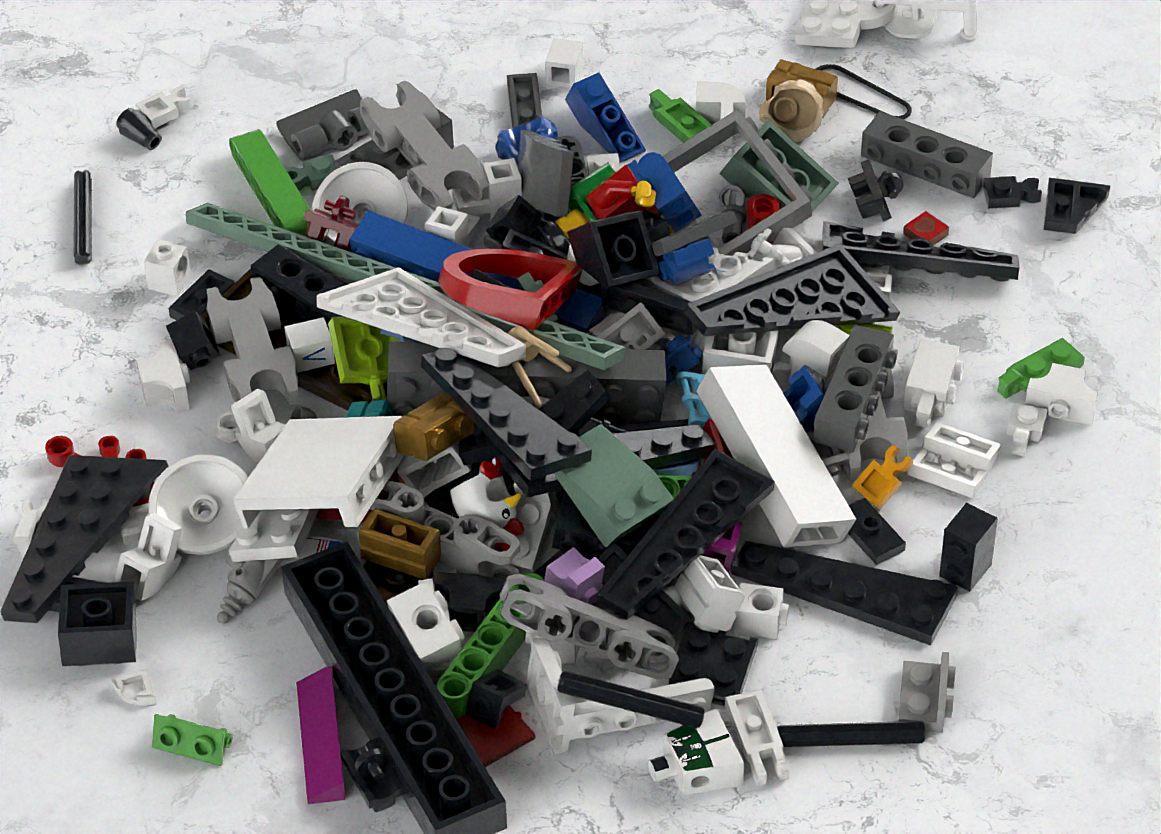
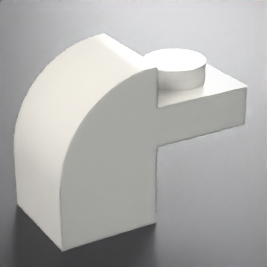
(717, 101)
(503, 186)
(453, 225)
(817, 347)
(256, 424)
(153, 560)

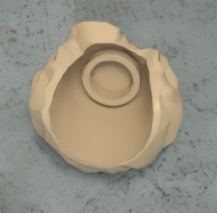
(794, 109)

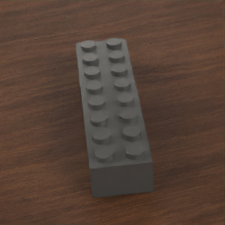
(633, 383)

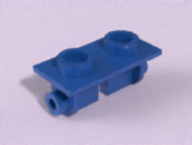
(681, 355)

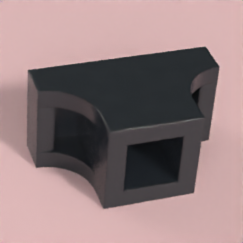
(469, 597)

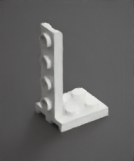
(567, 720)

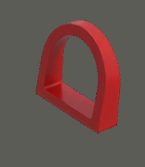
(510, 304)

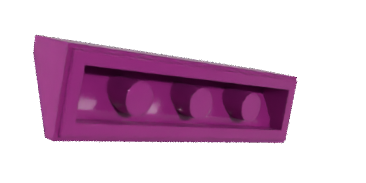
(320, 737)

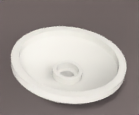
(367, 188)
(196, 486)

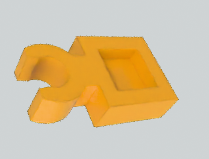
(879, 481)

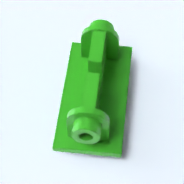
(190, 739)

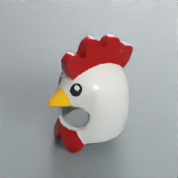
(488, 498)

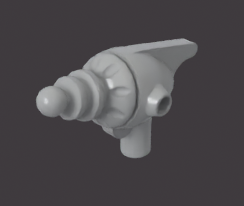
(246, 584)

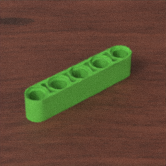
(270, 181)
(485, 651)

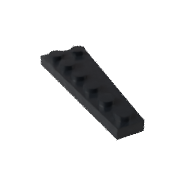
(653, 446)

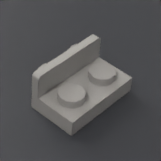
(635, 330)
(925, 693)

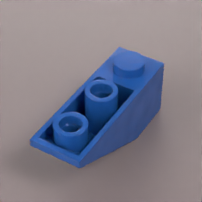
(603, 117)

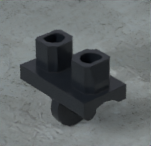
(887, 185)
(373, 775)

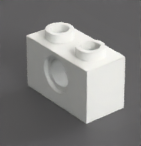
(423, 606)

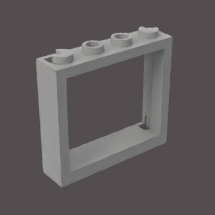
(735, 122)

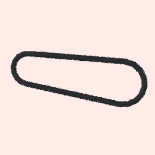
(871, 85)

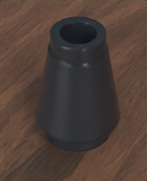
(138, 129)

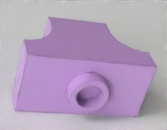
(576, 576)

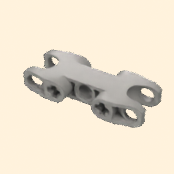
(433, 162)
(247, 326)
(880, 435)
(465, 541)
(558, 617)

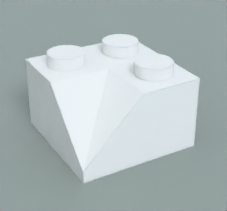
(740, 350)

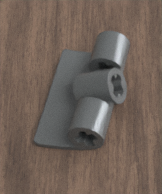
(324, 126)

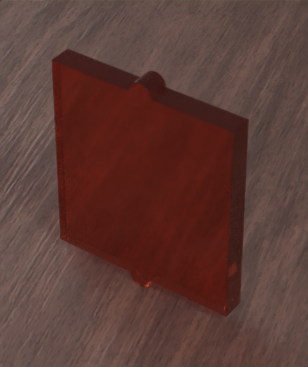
(498, 742)

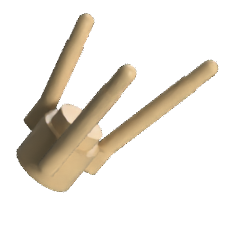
(533, 347)

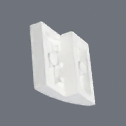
(954, 460)

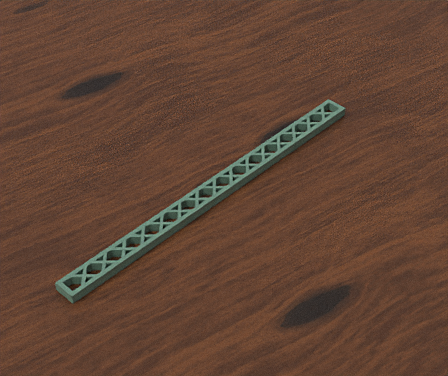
(354, 268)

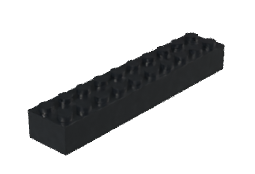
(393, 694)

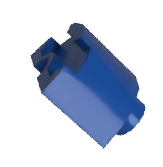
(686, 262)
(804, 397)

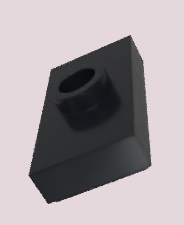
(874, 533)

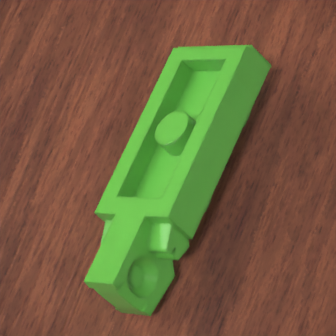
(677, 116)
(1038, 366)

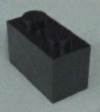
(968, 547)

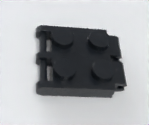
(715, 657)

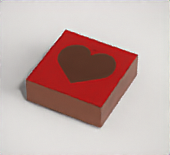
(926, 227)

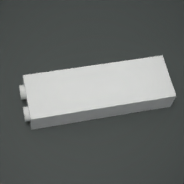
(770, 439)

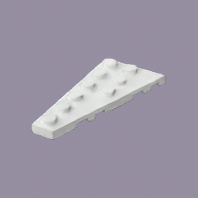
(727, 272)
(419, 312)

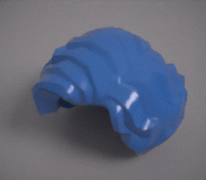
(509, 140)

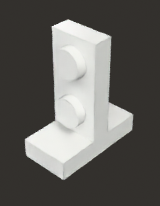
(535, 516)

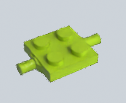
(361, 353)

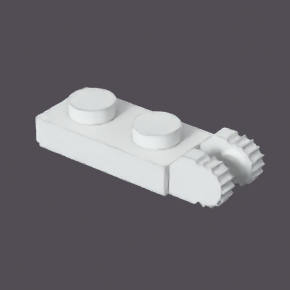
(757, 734)

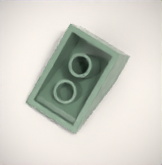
(754, 178)
(615, 488)

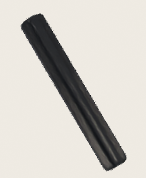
(82, 217)
(630, 699)
(852, 734)

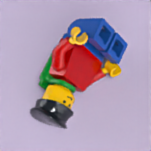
(632, 188)

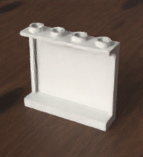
(323, 467)

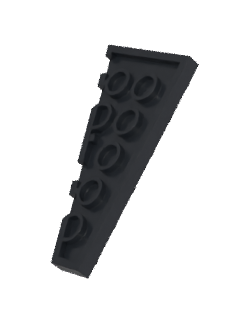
(80, 518)

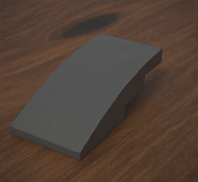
(545, 172)

